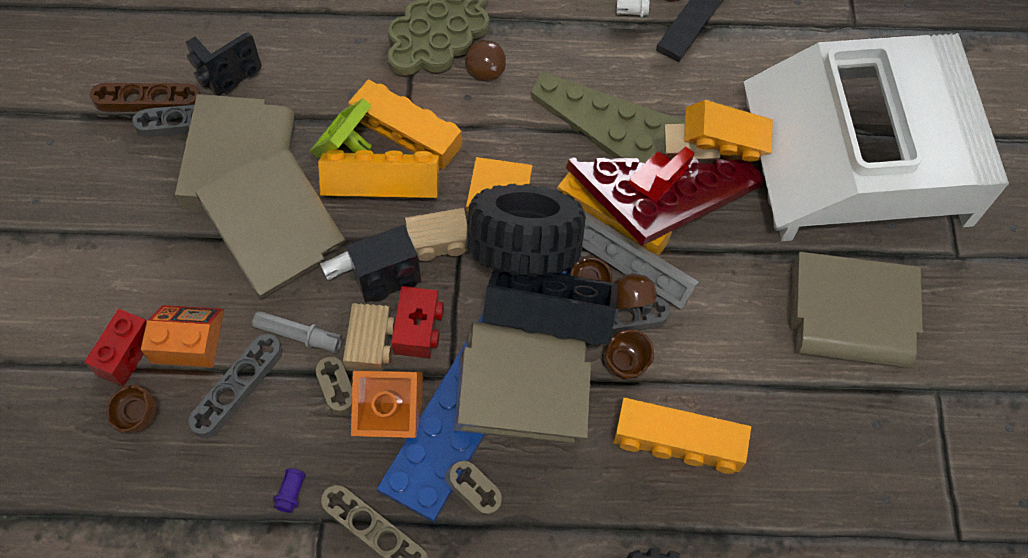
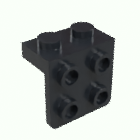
(225, 66)

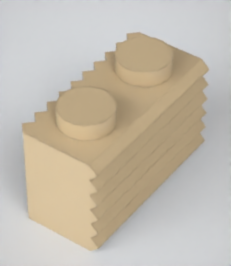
(438, 233)
(368, 338)

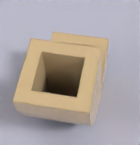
(675, 143)

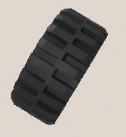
(525, 229)

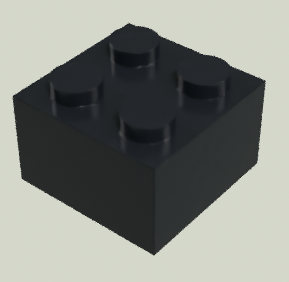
(384, 263)

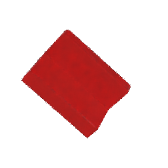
(661, 173)

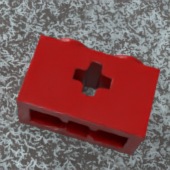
(409, 337)
(118, 348)

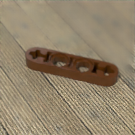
(147, 93)

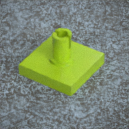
(343, 131)

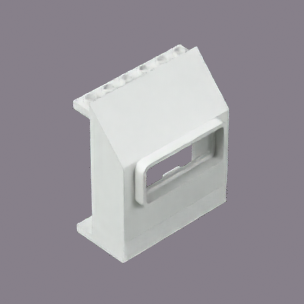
(935, 115)

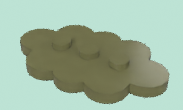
(434, 34)

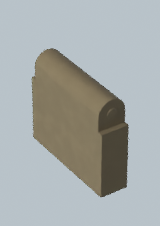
(227, 135)
(271, 221)
(856, 309)
(523, 385)

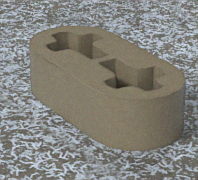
(329, 388)
(468, 493)

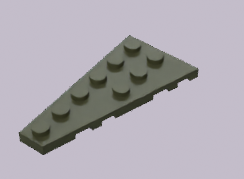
(610, 122)

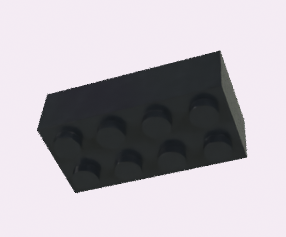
(553, 305)

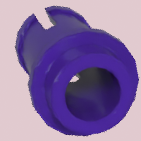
(289, 491)

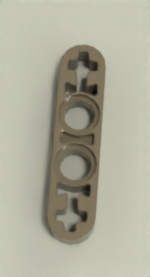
(377, 528)

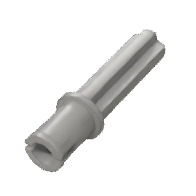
(309, 335)

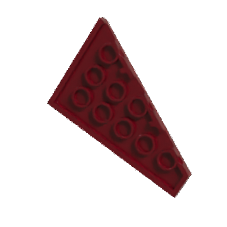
(694, 195)

